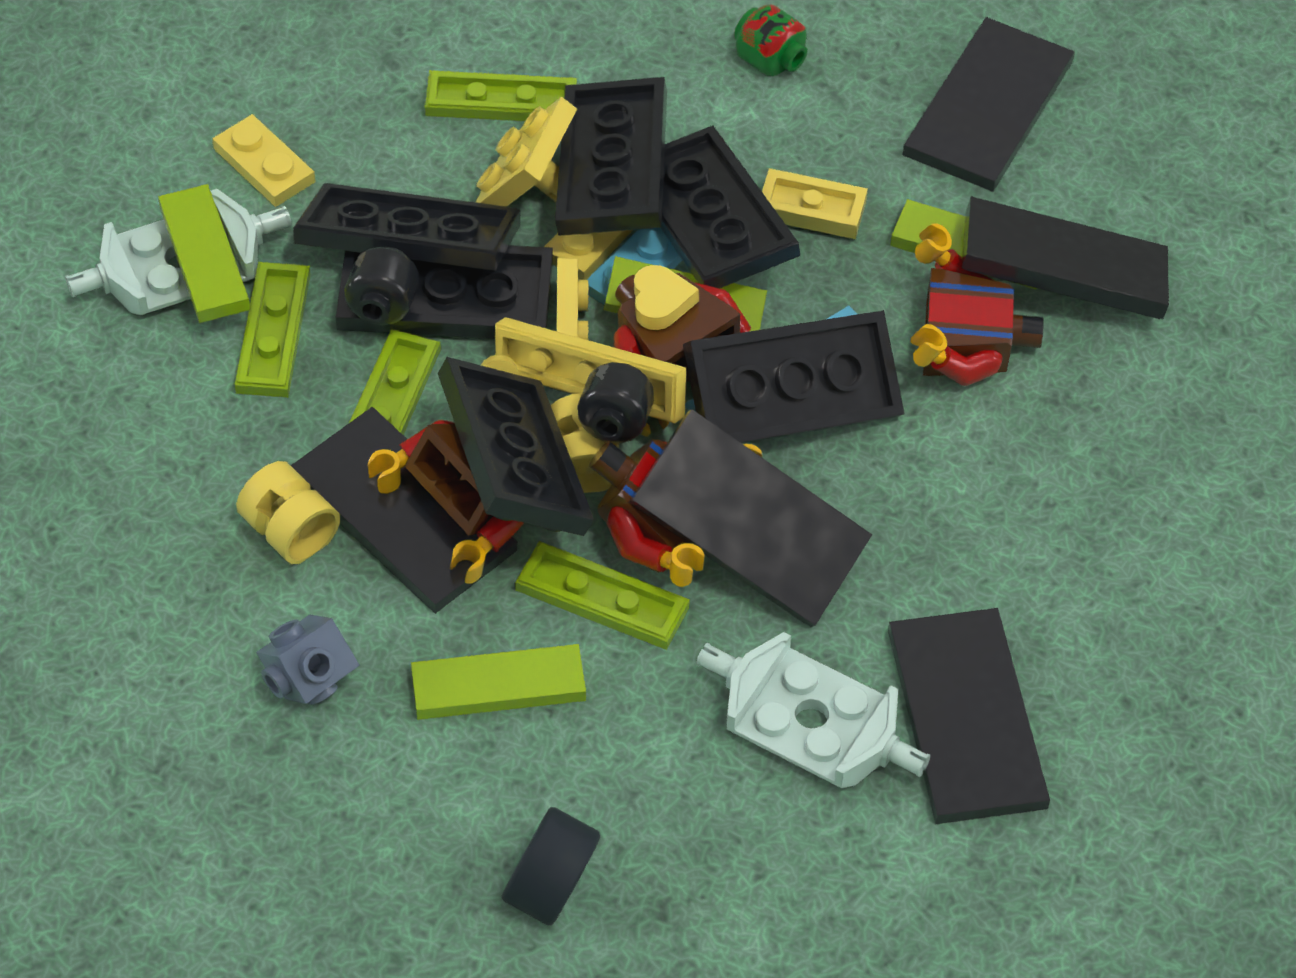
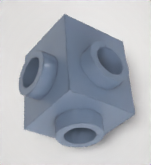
(306, 659)

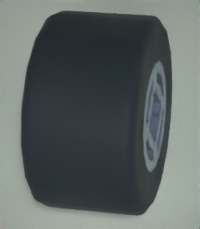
(551, 866)

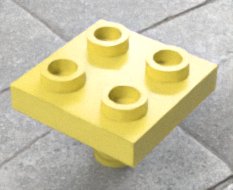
(527, 157)

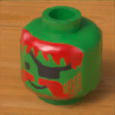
(771, 40)

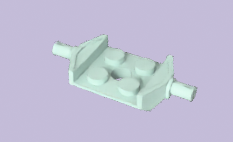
(136, 261)
(779, 682)

